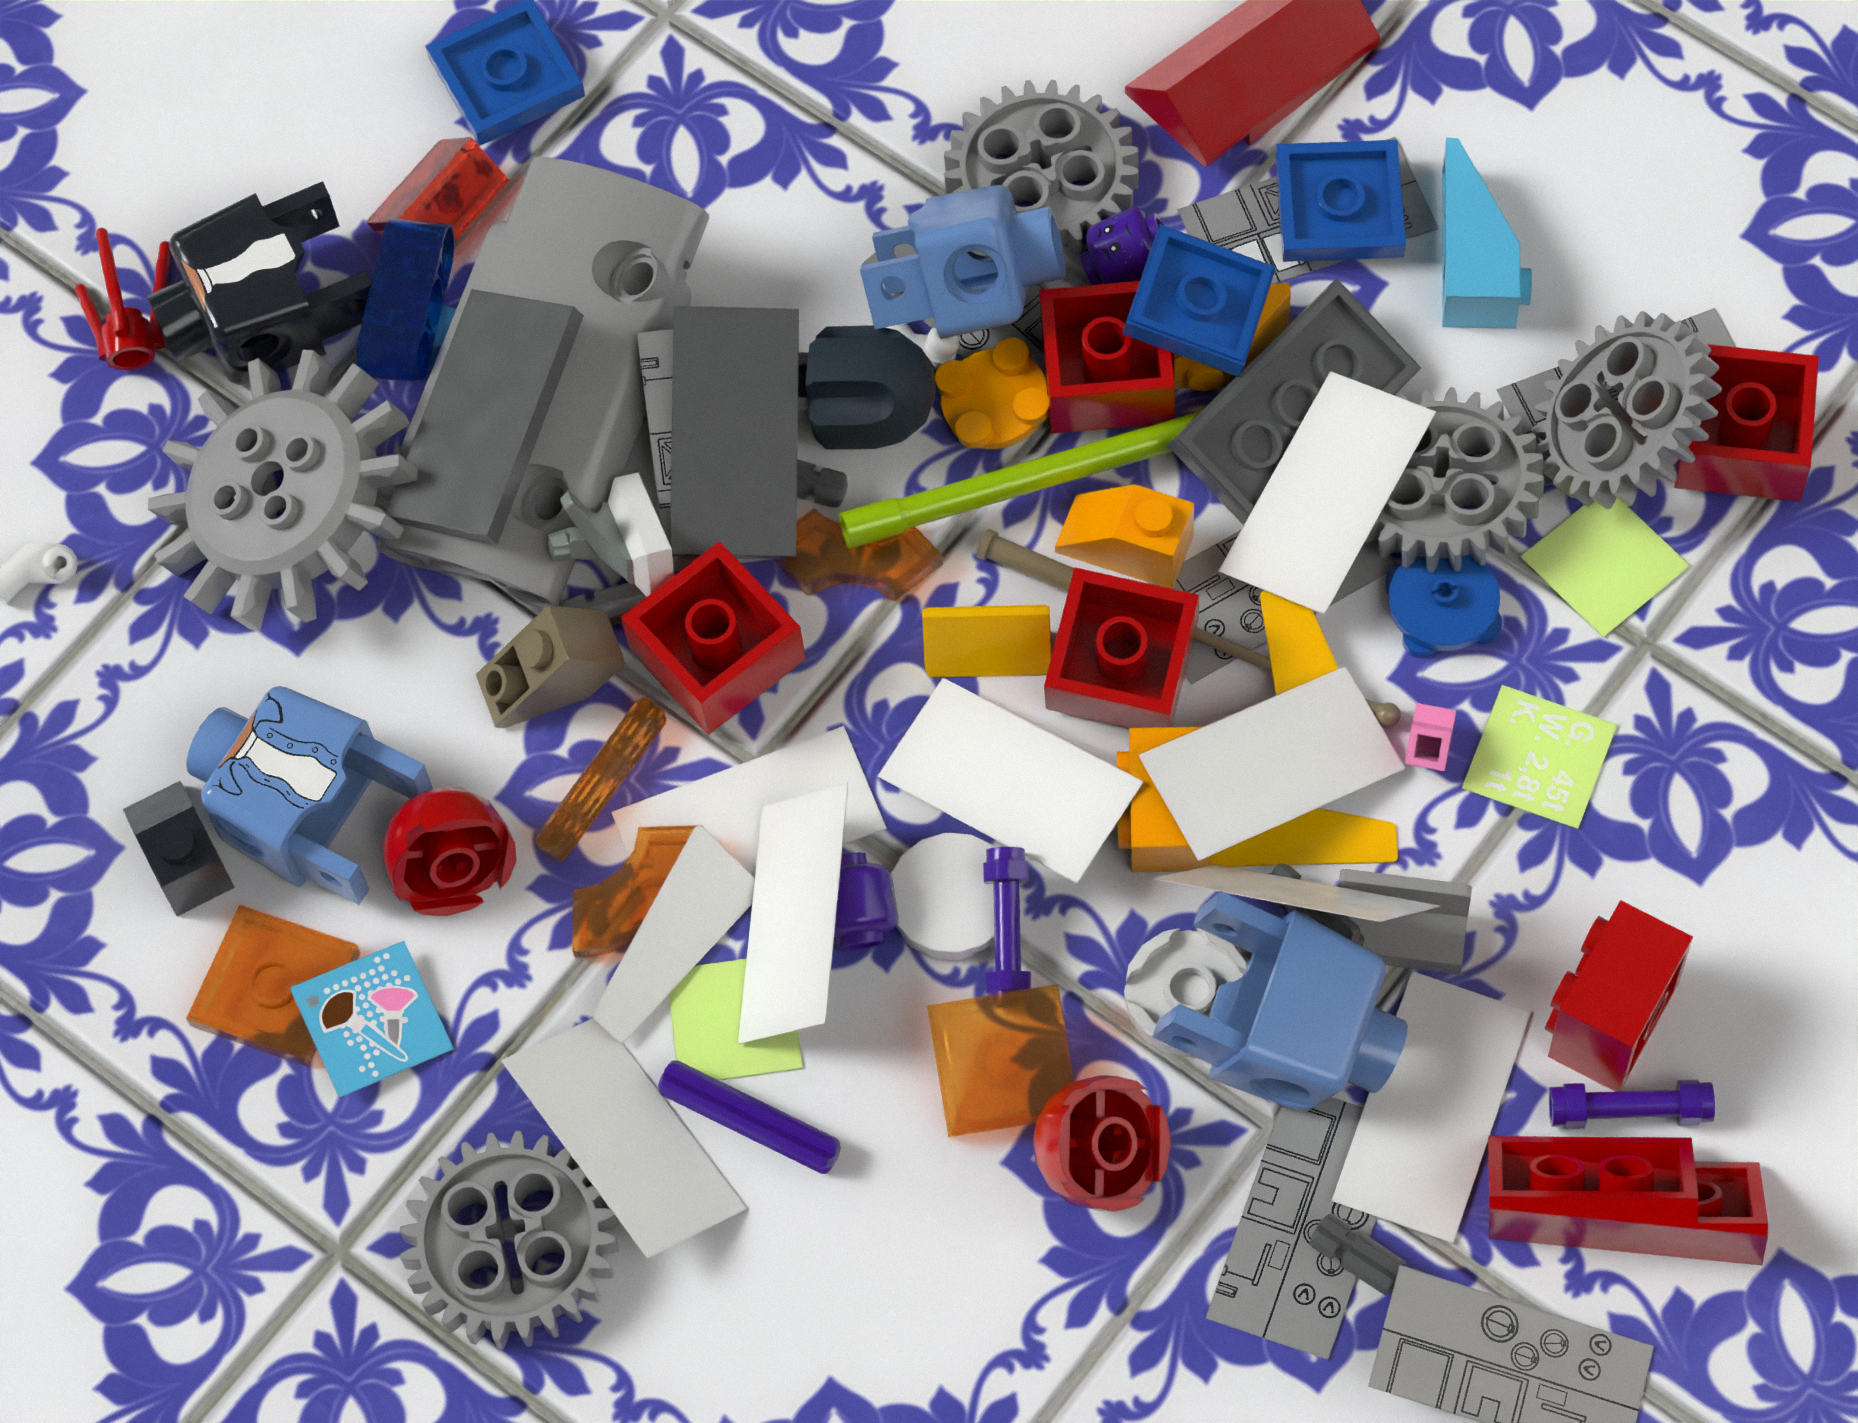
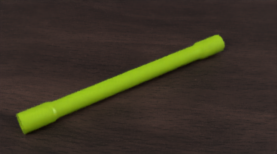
(896, 515)

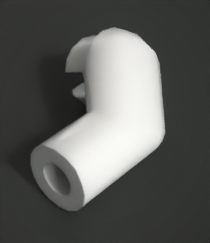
(36, 565)

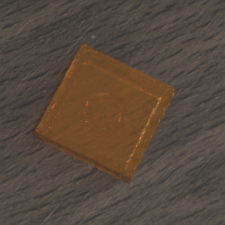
(250, 982)
(999, 1058)

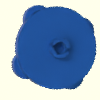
(1443, 607)

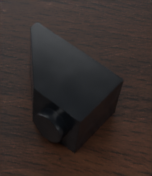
(178, 848)

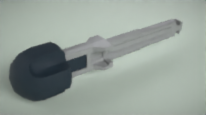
(863, 387)

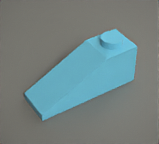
(1478, 251)

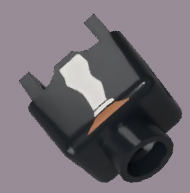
(245, 289)

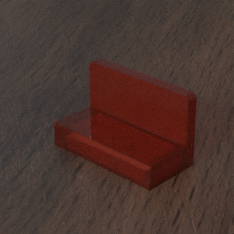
(445, 187)

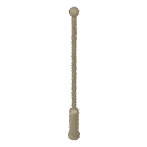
(1060, 575)

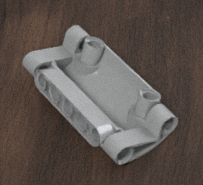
(622, 262)

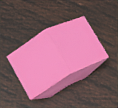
(1430, 737)

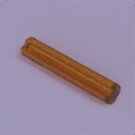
(600, 779)

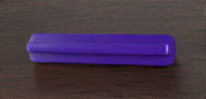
(749, 1116)

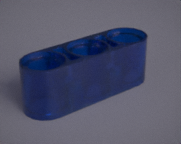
(406, 300)

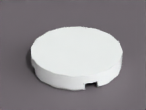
(943, 897)
(1176, 971)

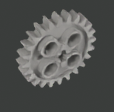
(1046, 166)
(1660, 383)
(1447, 478)
(450, 1251)

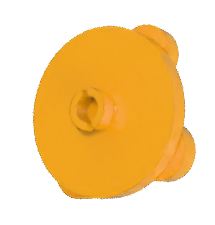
(993, 395)

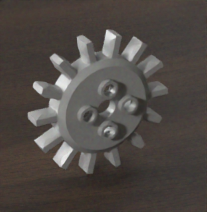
(324, 493)

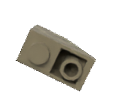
(550, 665)

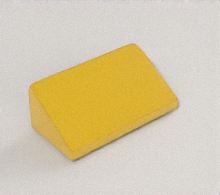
(986, 641)

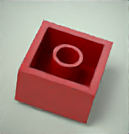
(1093, 369)
(1762, 426)
(714, 638)
(1121, 651)
(1616, 994)

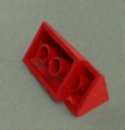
(1251, 71)
(1626, 1197)

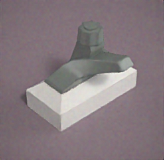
(621, 534)

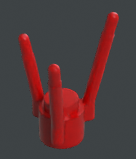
(126, 337)

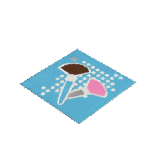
(371, 1018)

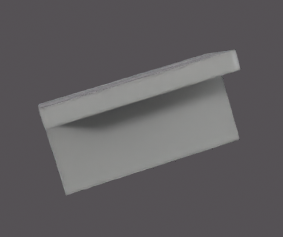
(1419, 940)

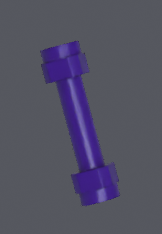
(1006, 870)
(1690, 1102)

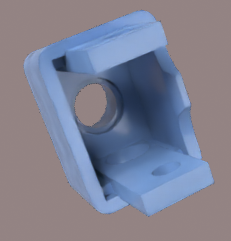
(951, 280)

